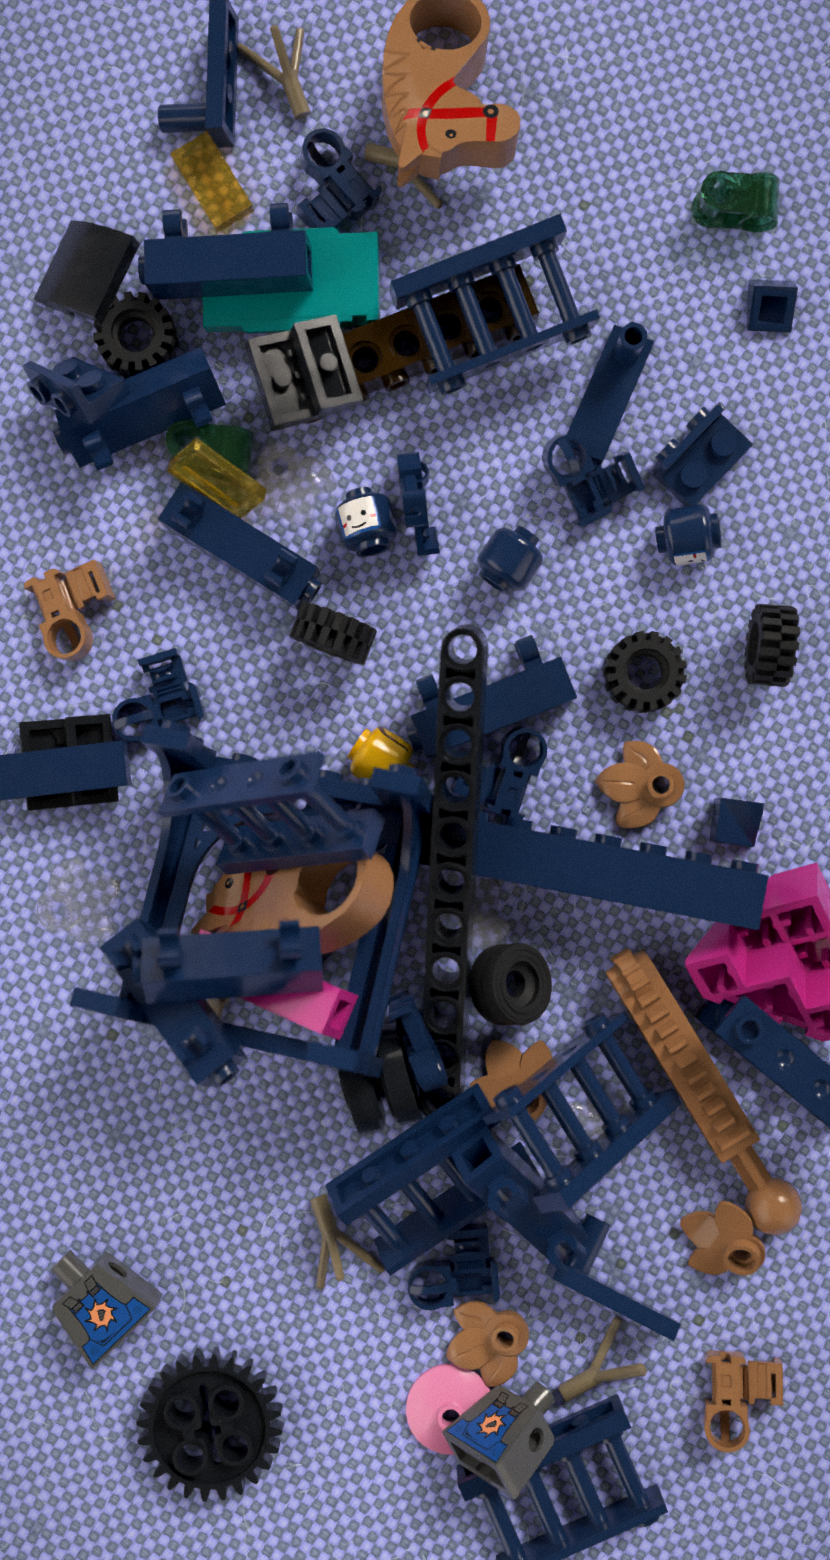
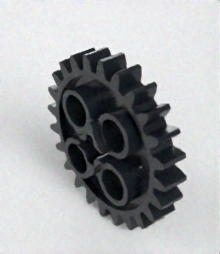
(171, 1429)

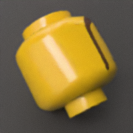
(378, 750)

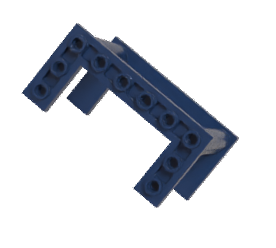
(407, 812)

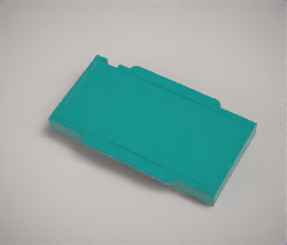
(343, 285)

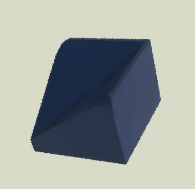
(735, 821)

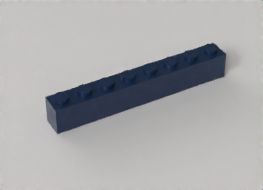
(615, 873)

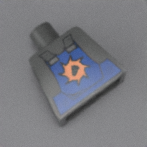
(101, 1303)
(503, 1437)

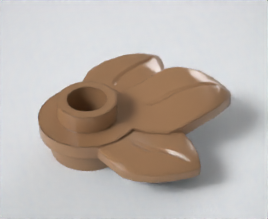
(634, 784)
(509, 1067)
(722, 1239)
(481, 1344)

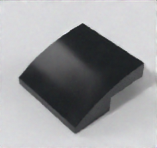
(87, 270)
(303, 372)
(67, 733)

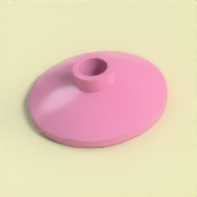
(434, 1393)

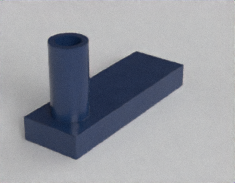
(219, 111)
(610, 389)
(579, 1280)

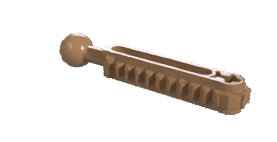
(770, 1201)

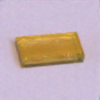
(212, 182)
(216, 478)

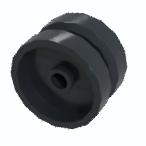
(366, 1093)

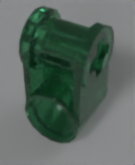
(740, 200)
(227, 440)

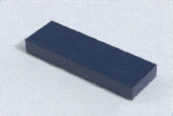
(64, 770)

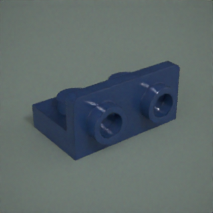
(76, 388)
(702, 457)

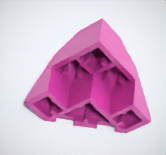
(783, 962)

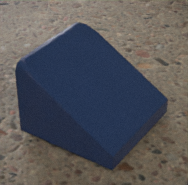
(771, 305)

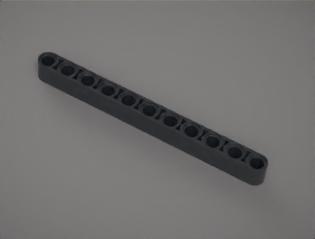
(460, 855)

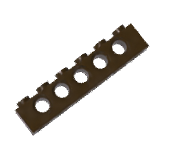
(381, 337)

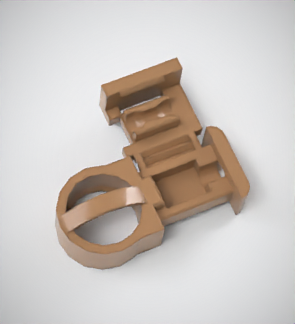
(65, 598)
(737, 1382)

